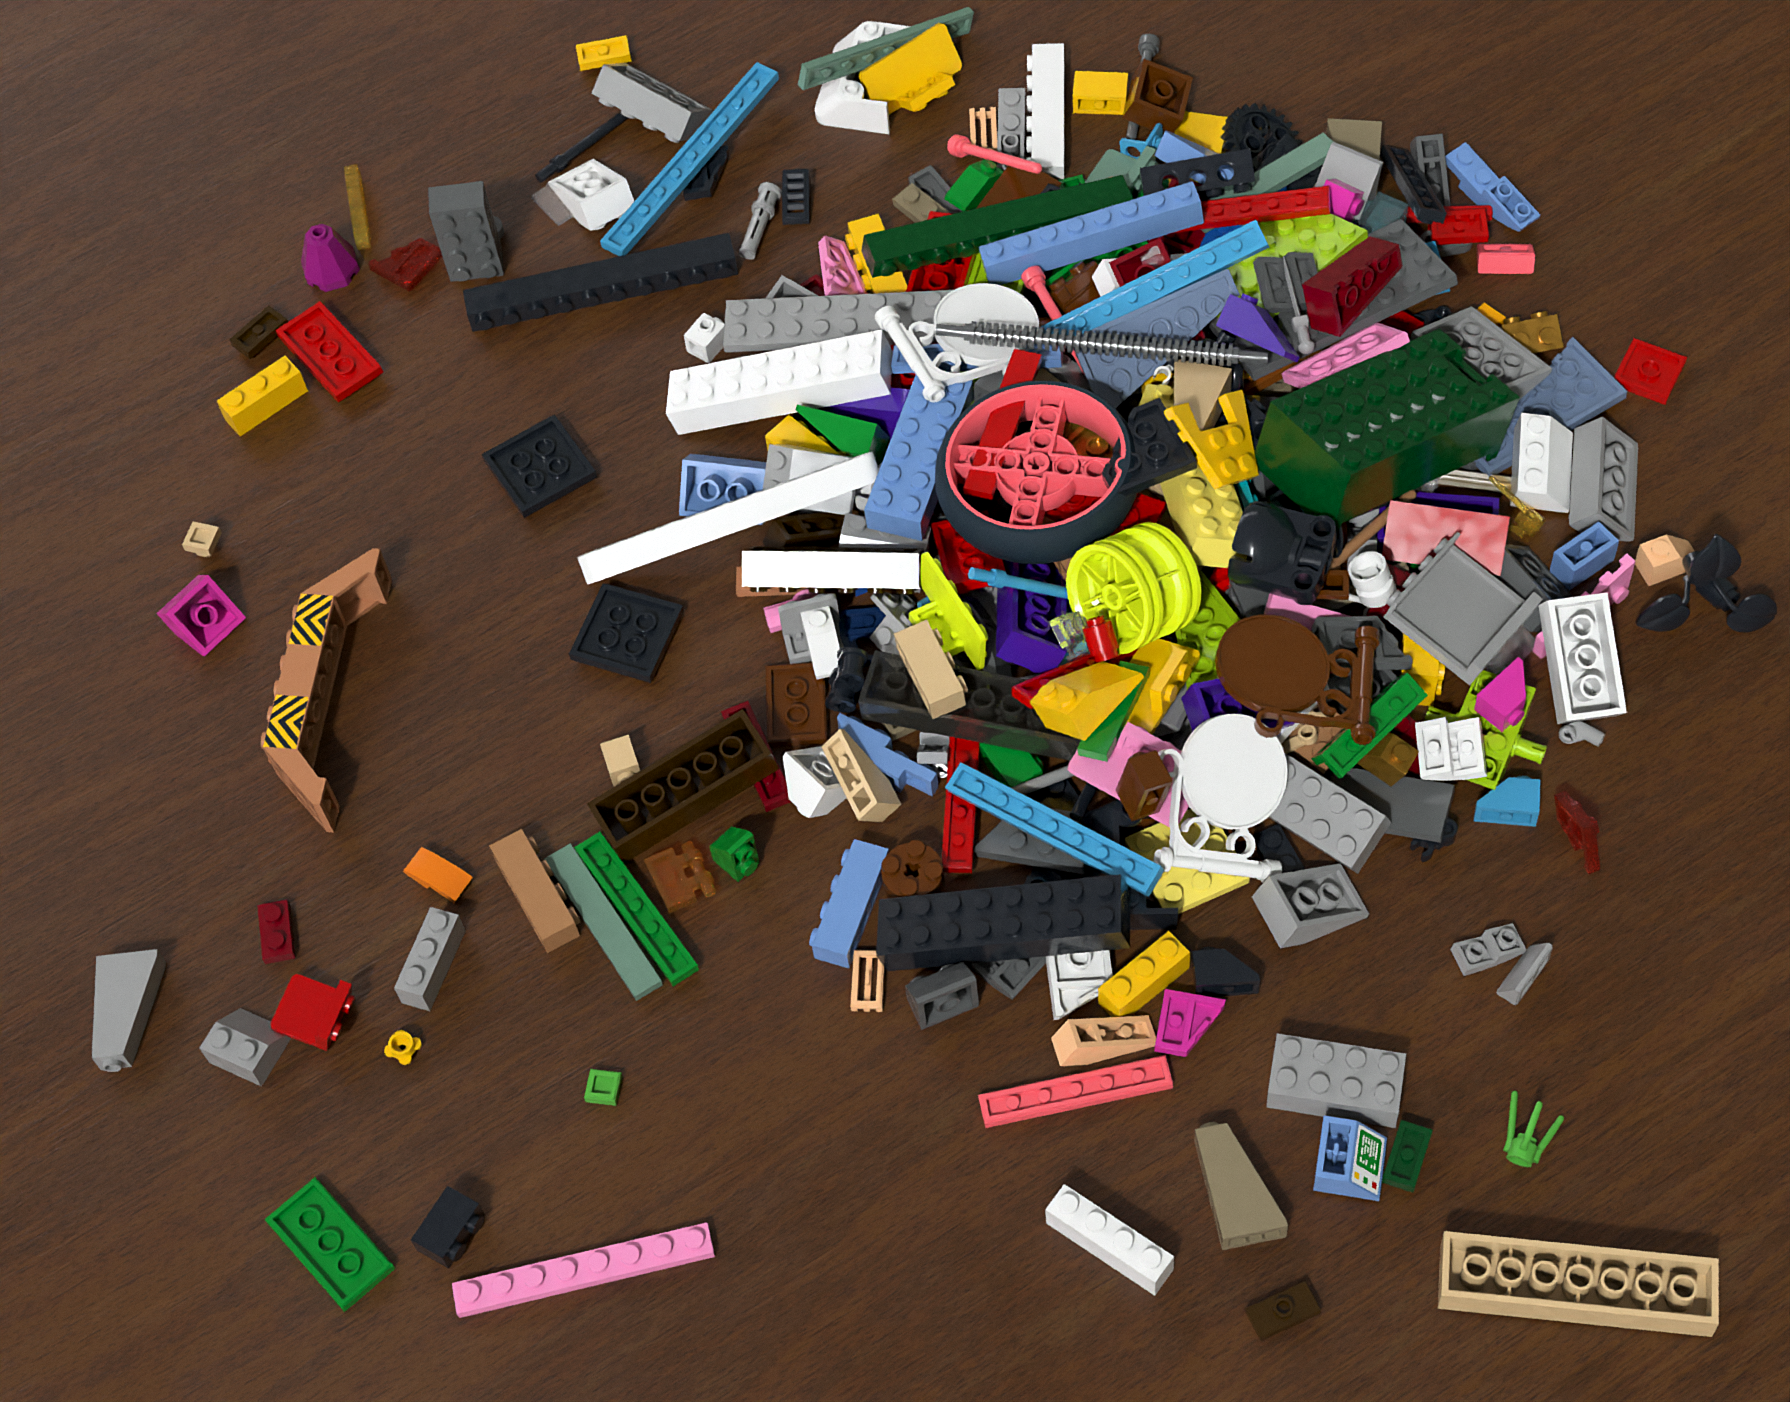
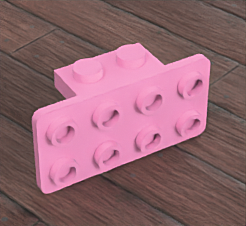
(1107, 774)

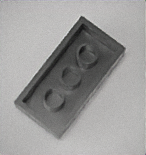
(466, 231)

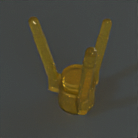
(1528, 519)

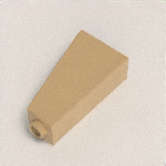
(1201, 388)

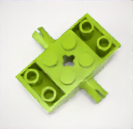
(1498, 745)

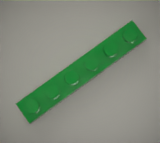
(636, 909)

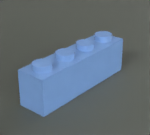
(850, 904)

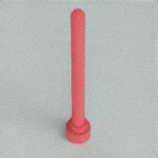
(961, 146)
(1035, 280)

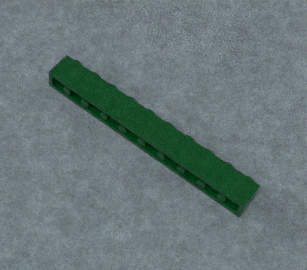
(963, 232)

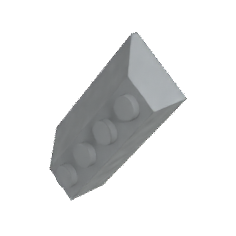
(650, 101)
(1603, 479)

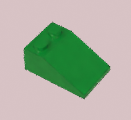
(847, 433)

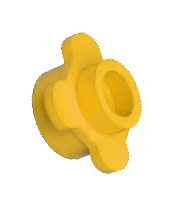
(396, 1041)

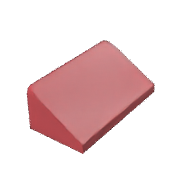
(1505, 258)

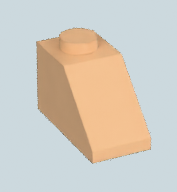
(1662, 558)

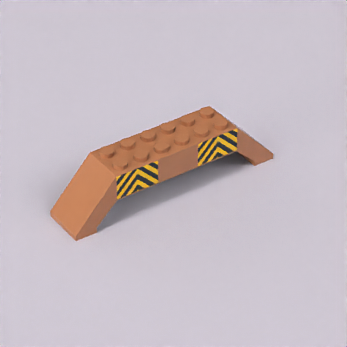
(310, 673)

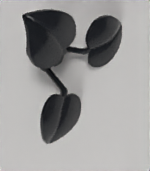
(1702, 567)

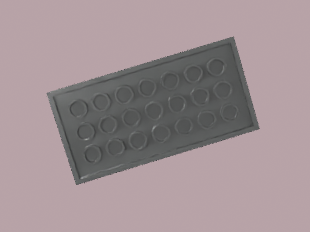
(1416, 281)

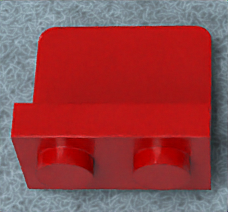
(312, 1011)

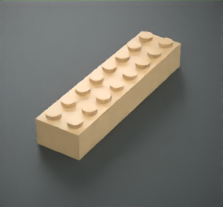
(1579, 1283)

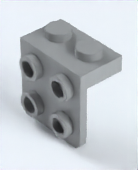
(793, 629)

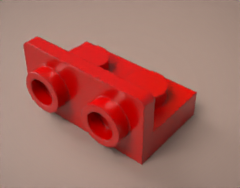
(1461, 227)

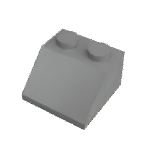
(244, 1046)

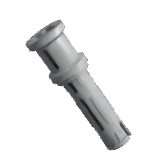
(766, 202)

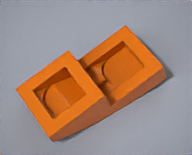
(438, 873)

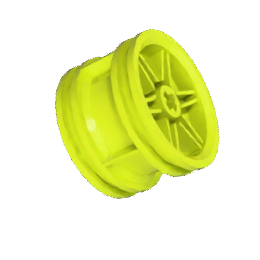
(1138, 581)

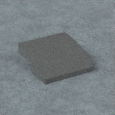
(1273, 283)
(1008, 975)

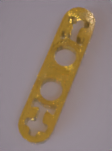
(357, 207)

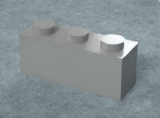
(430, 959)

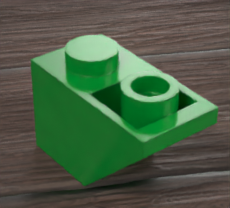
(736, 852)

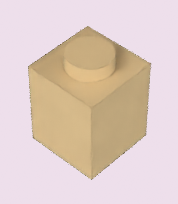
(620, 759)

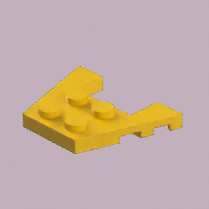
(1224, 451)

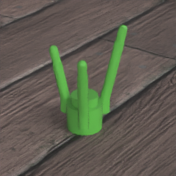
(1523, 1149)

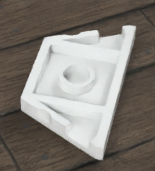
(1076, 979)

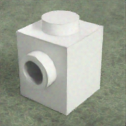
(705, 337)

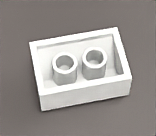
(1542, 463)

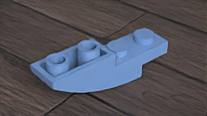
(1487, 189)
(893, 764)

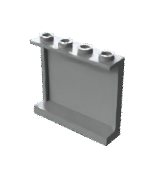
(1458, 611)

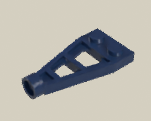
(859, 625)

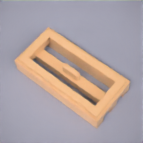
(983, 115)
(867, 1004)

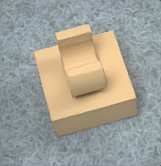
(201, 539)

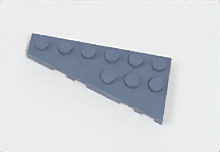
(1173, 316)
(1569, 394)

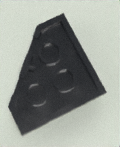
(1157, 453)

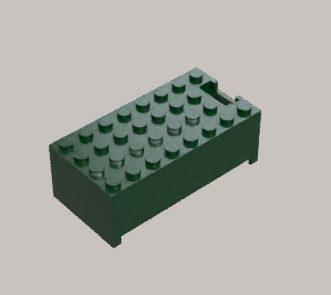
(1383, 428)

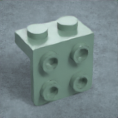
(1116, 163)

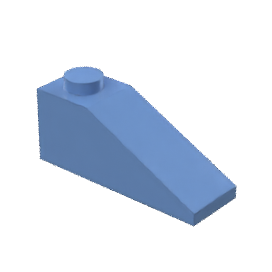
(1176, 148)

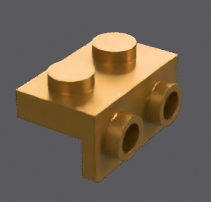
(1536, 334)

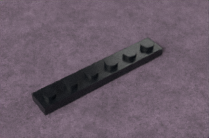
(1413, 184)

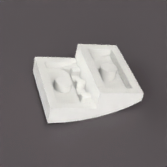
(1451, 749)

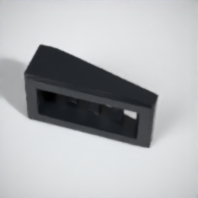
(796, 181)

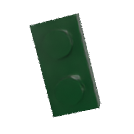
(1407, 1156)

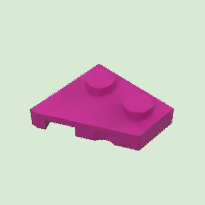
(1185, 1020)

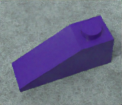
(1254, 324)

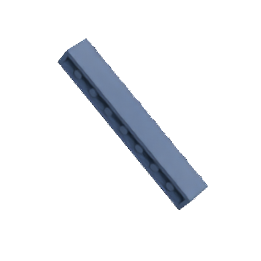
(1093, 233)

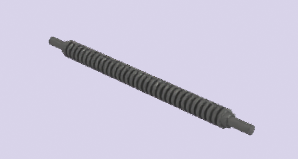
(971, 332)

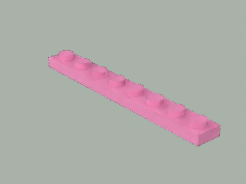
(583, 1270)

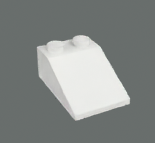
(593, 194)

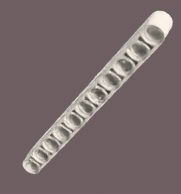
(729, 517)

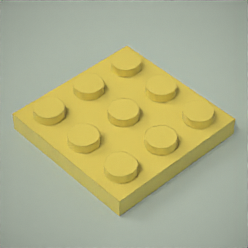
(1183, 886)

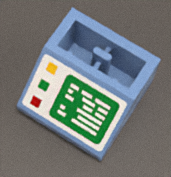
(1350, 1159)

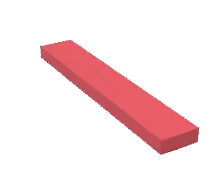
(1075, 1091)

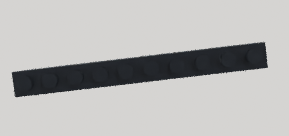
(600, 282)

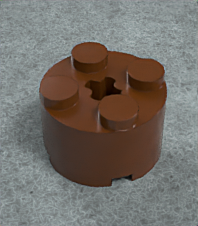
(912, 871)

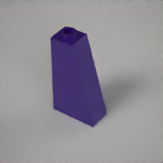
(878, 410)

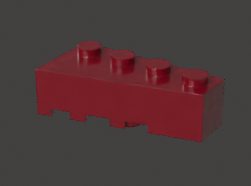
(1350, 284)

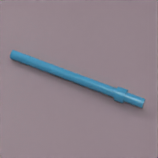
(999, 579)

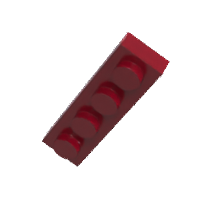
(773, 788)

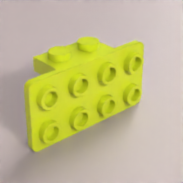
(949, 614)

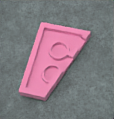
(838, 269)

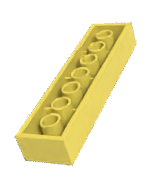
(1200, 514)

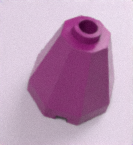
(328, 258)

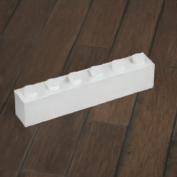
(1046, 108)

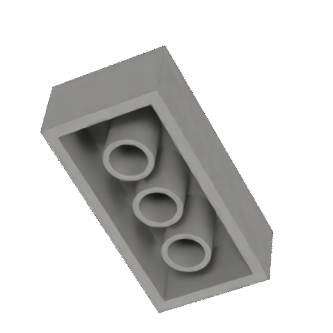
(1329, 817)
(1336, 1080)

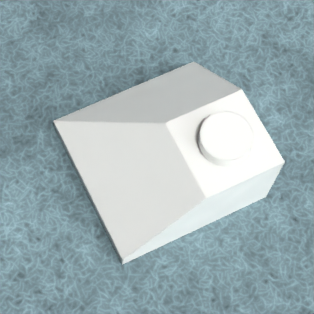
(812, 782)

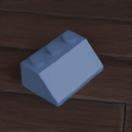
(717, 480)

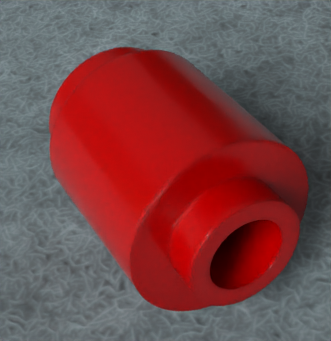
(1101, 638)

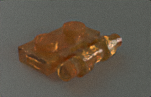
(671, 880)

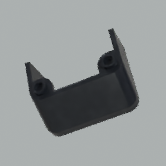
(1106, 822)

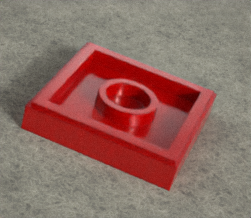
(1650, 371)

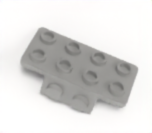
(896, 619)

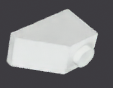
(821, 640)

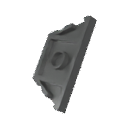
(1340, 634)
(1019, 847)

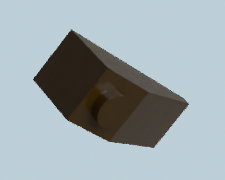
(805, 530)

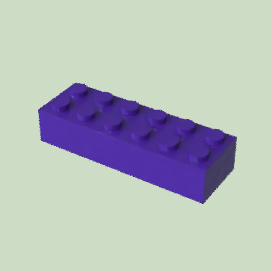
(1023, 619)

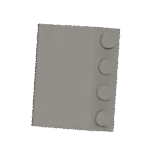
(1491, 350)

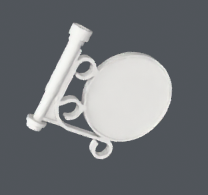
(963, 305)
(1231, 783)

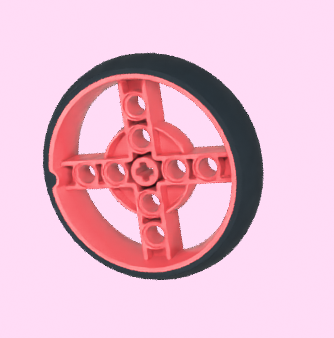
(1038, 473)

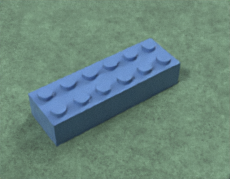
(905, 483)

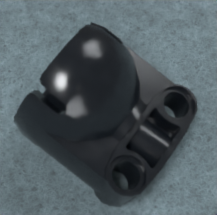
(1282, 551)

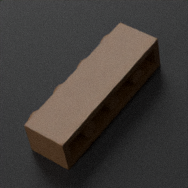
(535, 891)

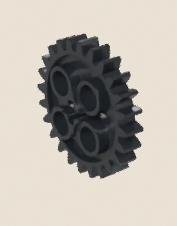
(1247, 129)

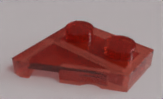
(408, 263)
(1579, 829)

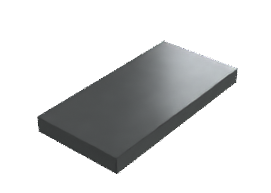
(1412, 804)

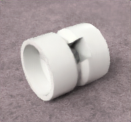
(1372, 579)

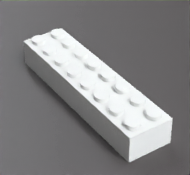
(778, 380)

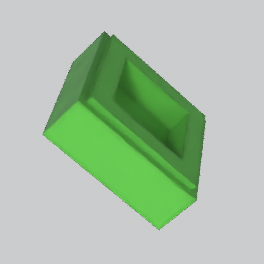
(603, 1087)

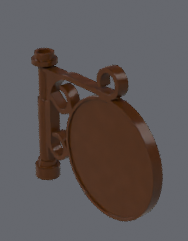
(1284, 668)

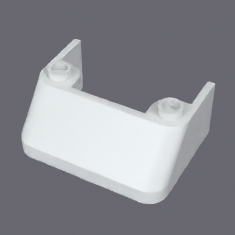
(842, 99)

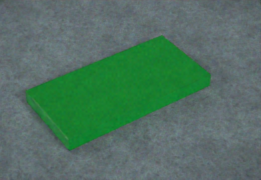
(330, 1244)

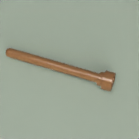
(1368, 532)

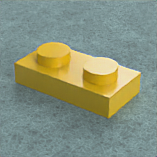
(601, 52)

